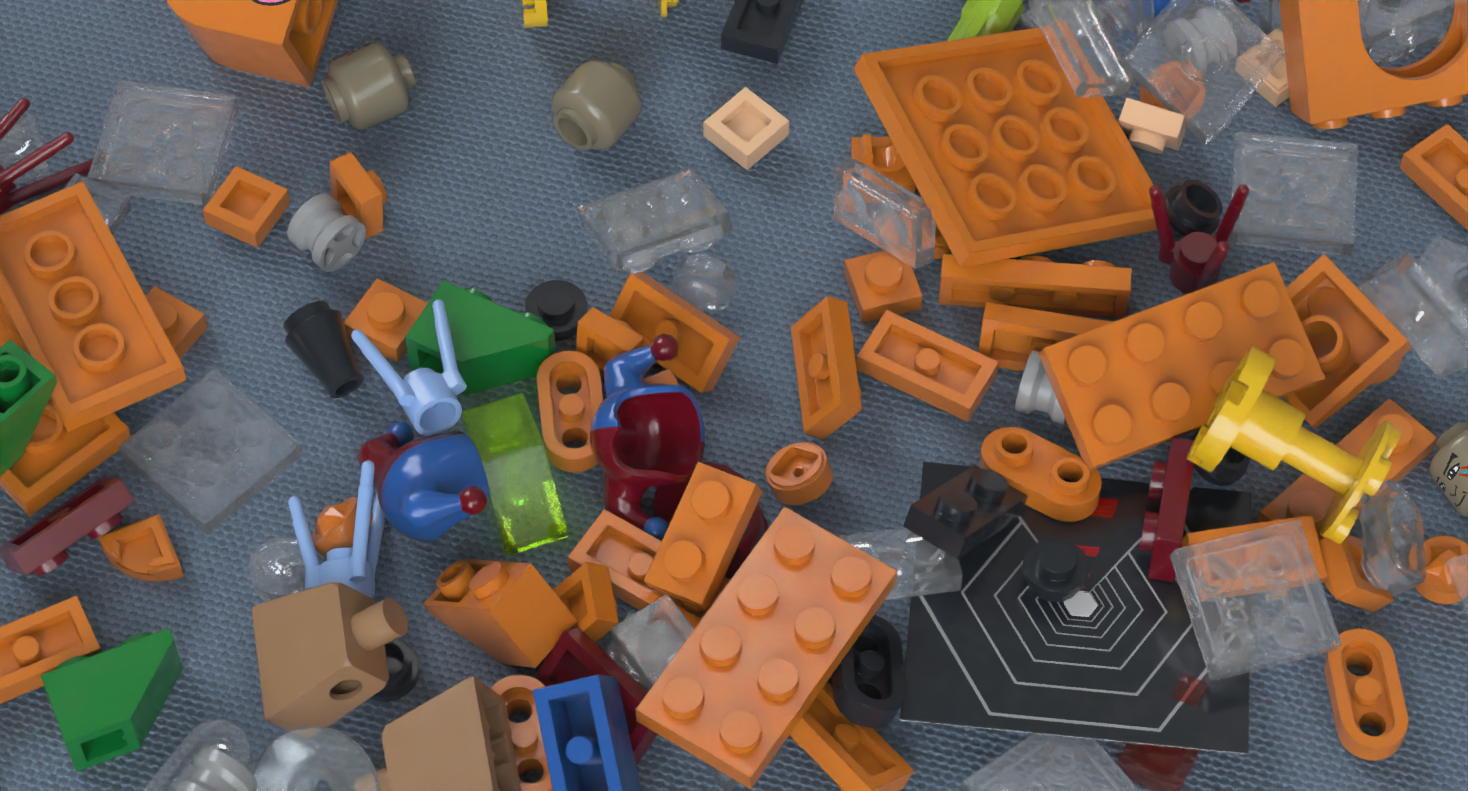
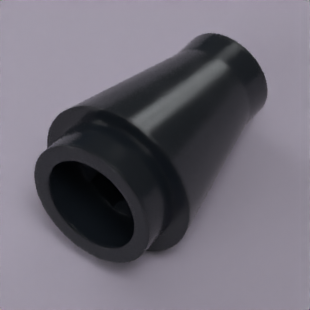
(323, 346)

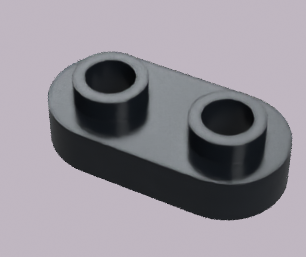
(870, 678)

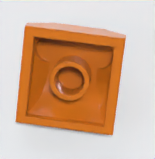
(1348, 338)

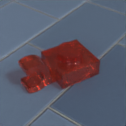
(1164, 766)

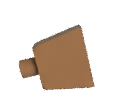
(322, 653)
(451, 744)

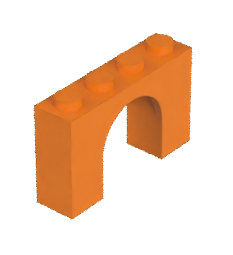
(1337, 79)

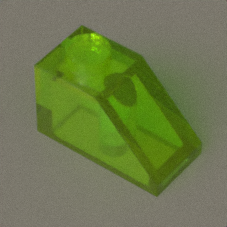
(517, 473)

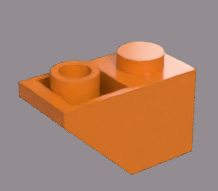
(501, 609)

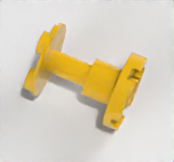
(1272, 432)

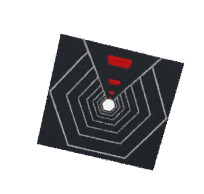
(1080, 664)

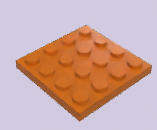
(1007, 146)

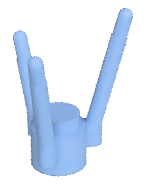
(424, 394)
(345, 565)

